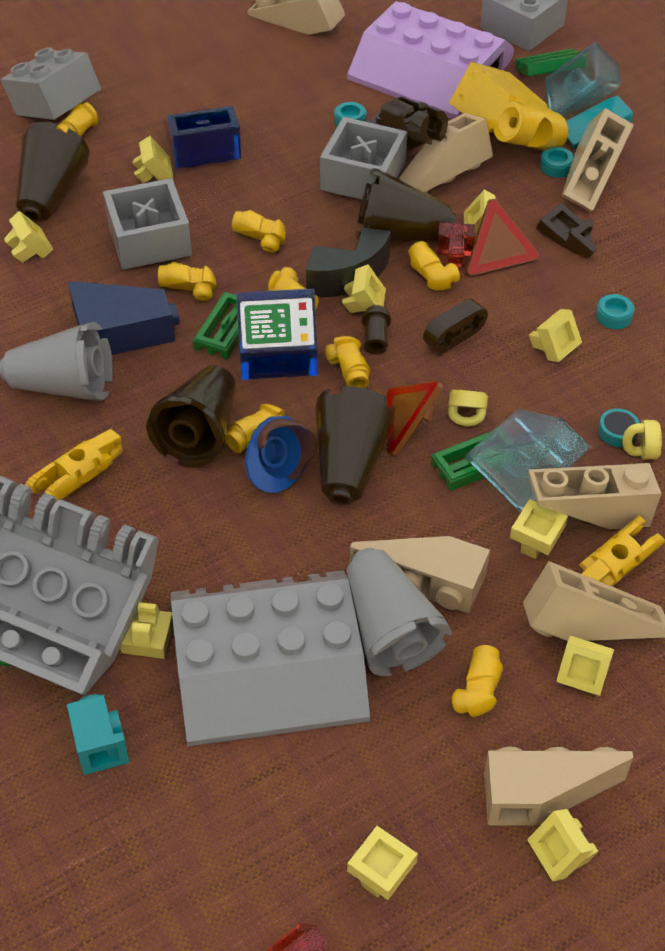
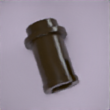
(376, 321)

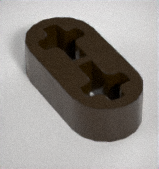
(455, 325)

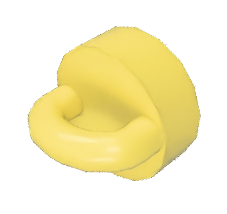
(468, 399)
(649, 439)

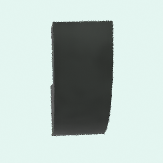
(334, 268)

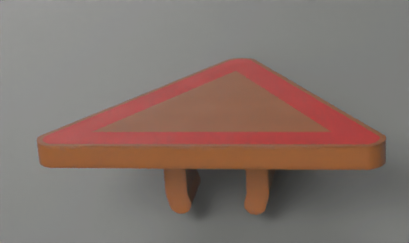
(499, 242)
(411, 406)

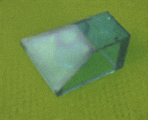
(582, 80)
(525, 443)

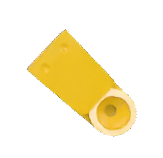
(509, 108)

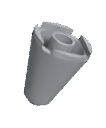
(62, 364)
(393, 614)

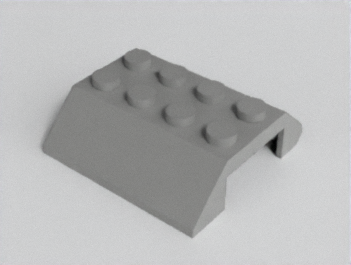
(62, 590)
(269, 658)

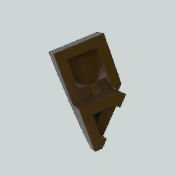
(568, 230)

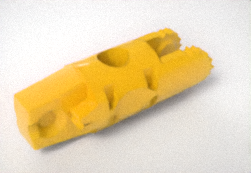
(77, 466)
(620, 554)

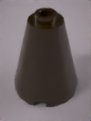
(48, 168)
(401, 209)
(194, 418)
(350, 439)

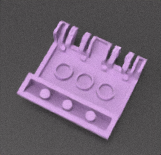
(422, 55)

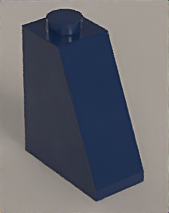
(128, 314)

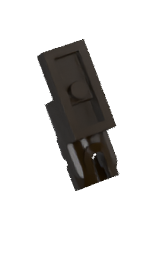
(416, 118)

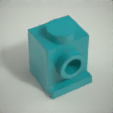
(97, 734)

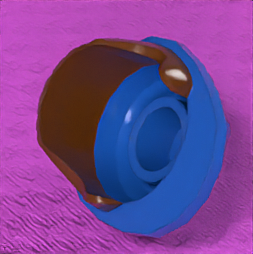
(279, 453)

